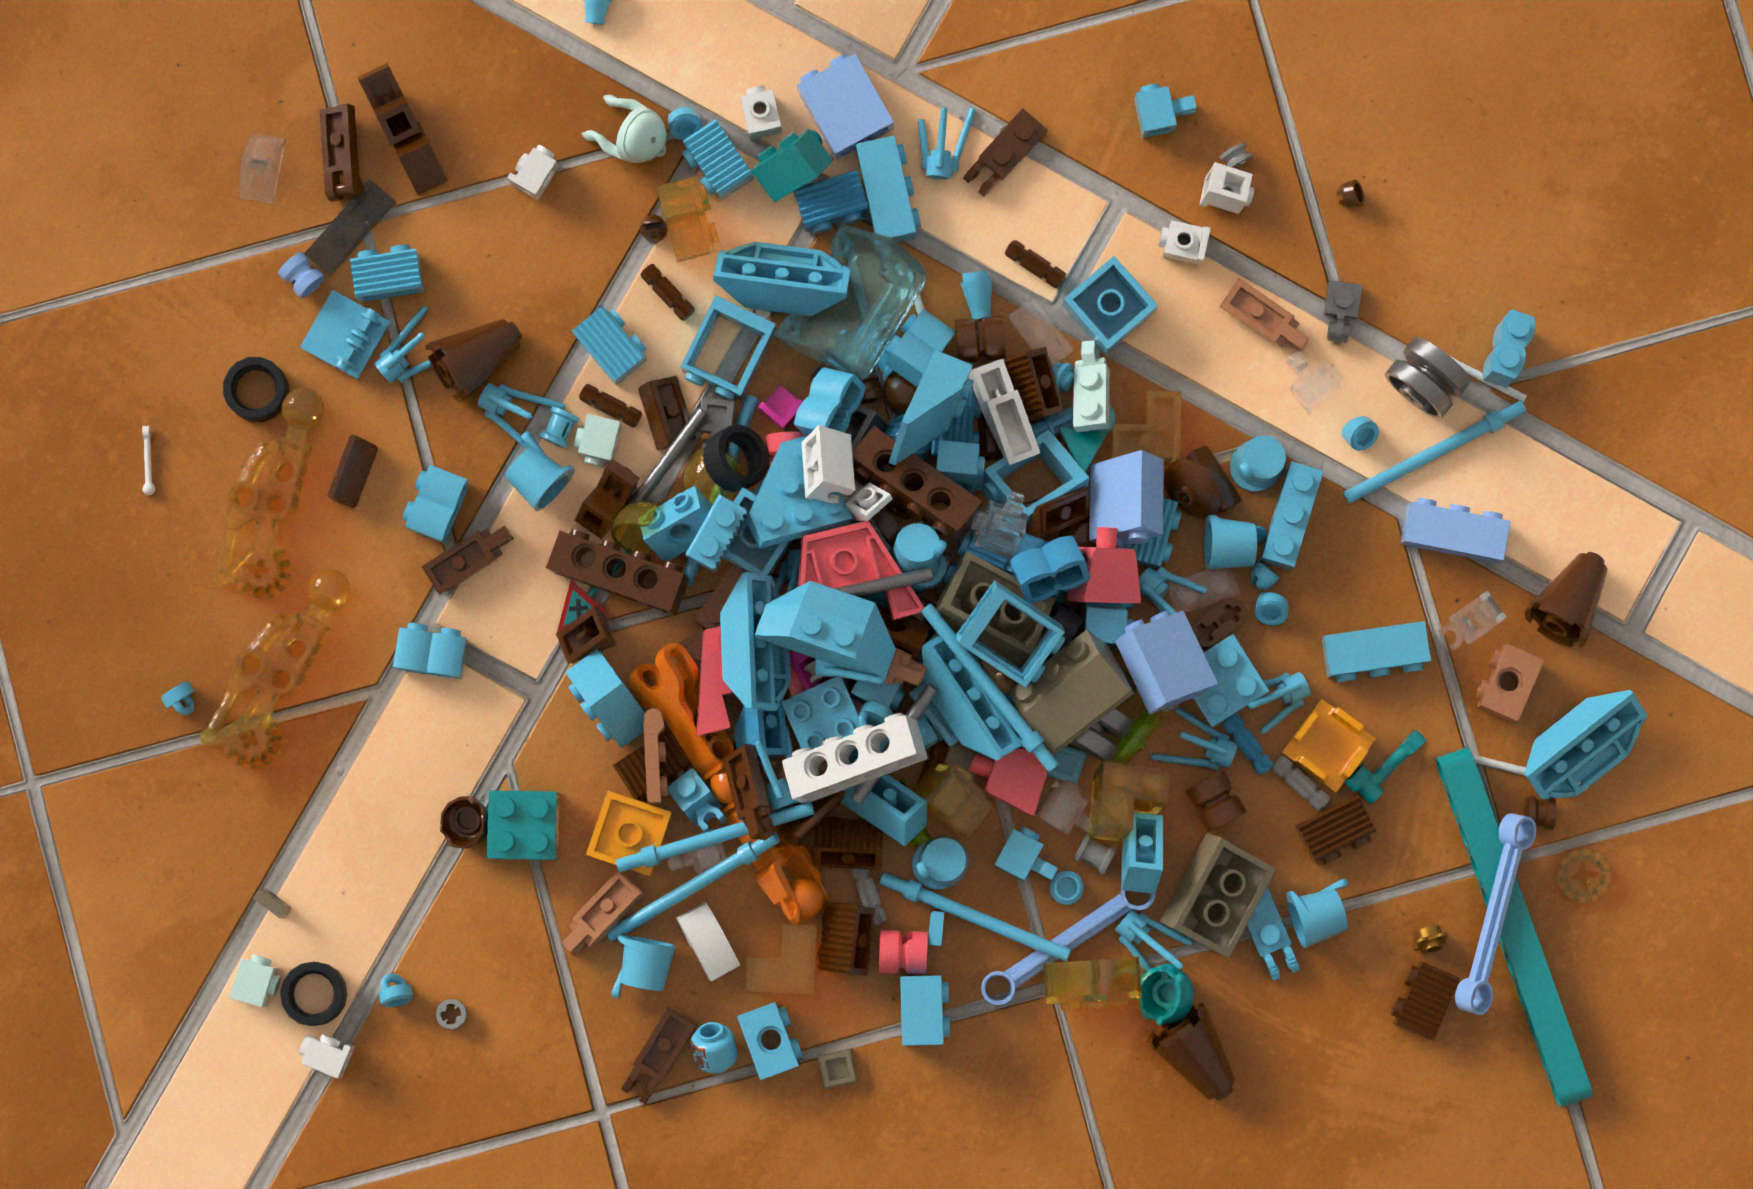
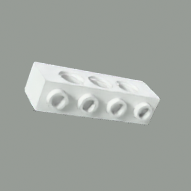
(904, 750)

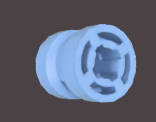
(299, 273)

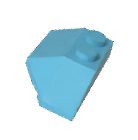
(781, 278)
(829, 628)
(752, 667)
(965, 704)
(1584, 744)

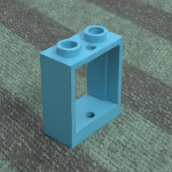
(743, 318)
(1057, 460)
(983, 613)

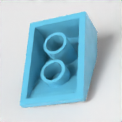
(933, 404)

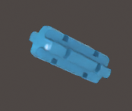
(1248, 744)

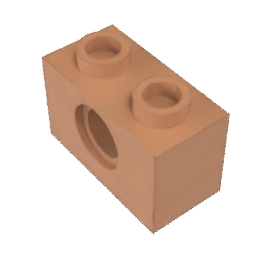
(1523, 668)

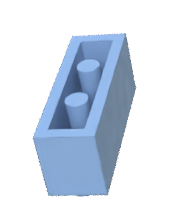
(1455, 531)

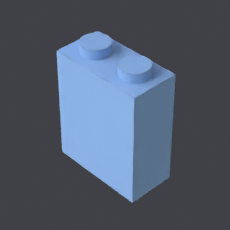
(844, 105)
(1128, 497)
(1165, 660)

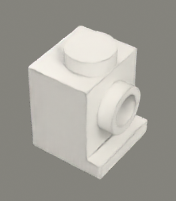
(760, 124)
(534, 172)
(1227, 188)
(1190, 253)
(326, 1055)

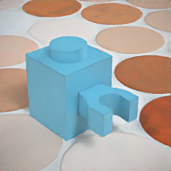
(1157, 111)
(696, 799)
(1021, 855)

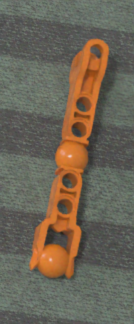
(677, 696)

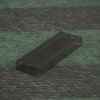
(349, 228)

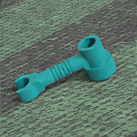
(1368, 783)

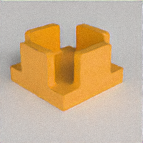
(1329, 745)
(627, 827)

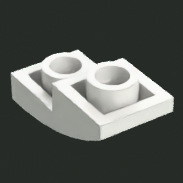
(866, 501)
(708, 941)

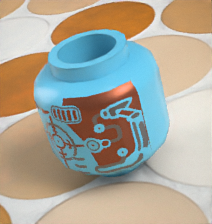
(714, 1048)

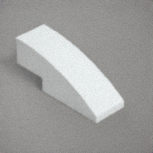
(1004, 411)

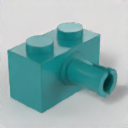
(791, 164)

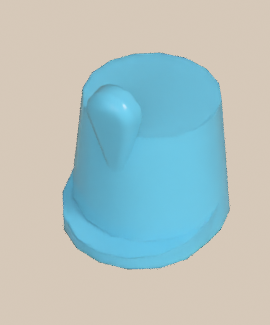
(1258, 463)
(537, 475)
(1230, 543)
(920, 548)
(940, 862)
(1317, 914)
(643, 964)

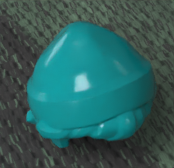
(1165, 994)

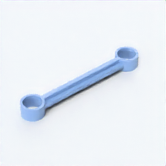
(1069, 938)
(1485, 953)

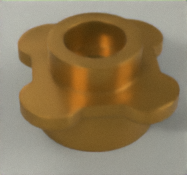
(1430, 939)

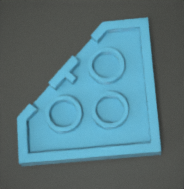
(781, 507)

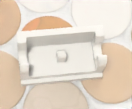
(827, 464)

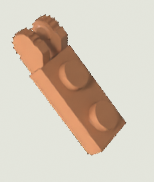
(654, 754)

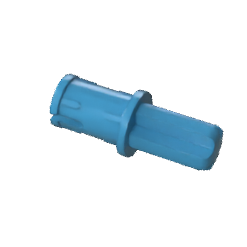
(1053, 422)

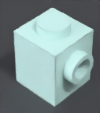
(598, 440)
(255, 981)

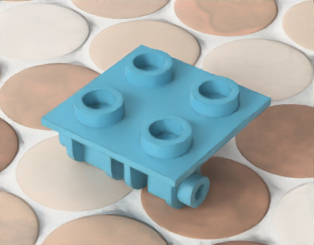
(345, 334)
(822, 713)

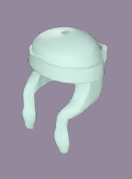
(639, 137)

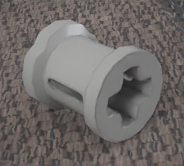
(1094, 854)

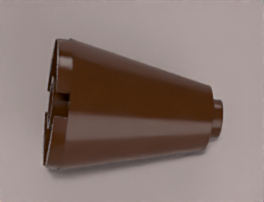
(473, 355)
(1570, 601)
(1196, 1053)

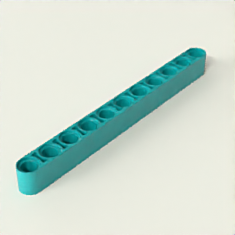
(1518, 935)

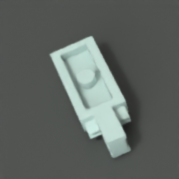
(1091, 390)

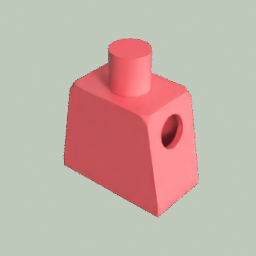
(1111, 572)
(1012, 779)

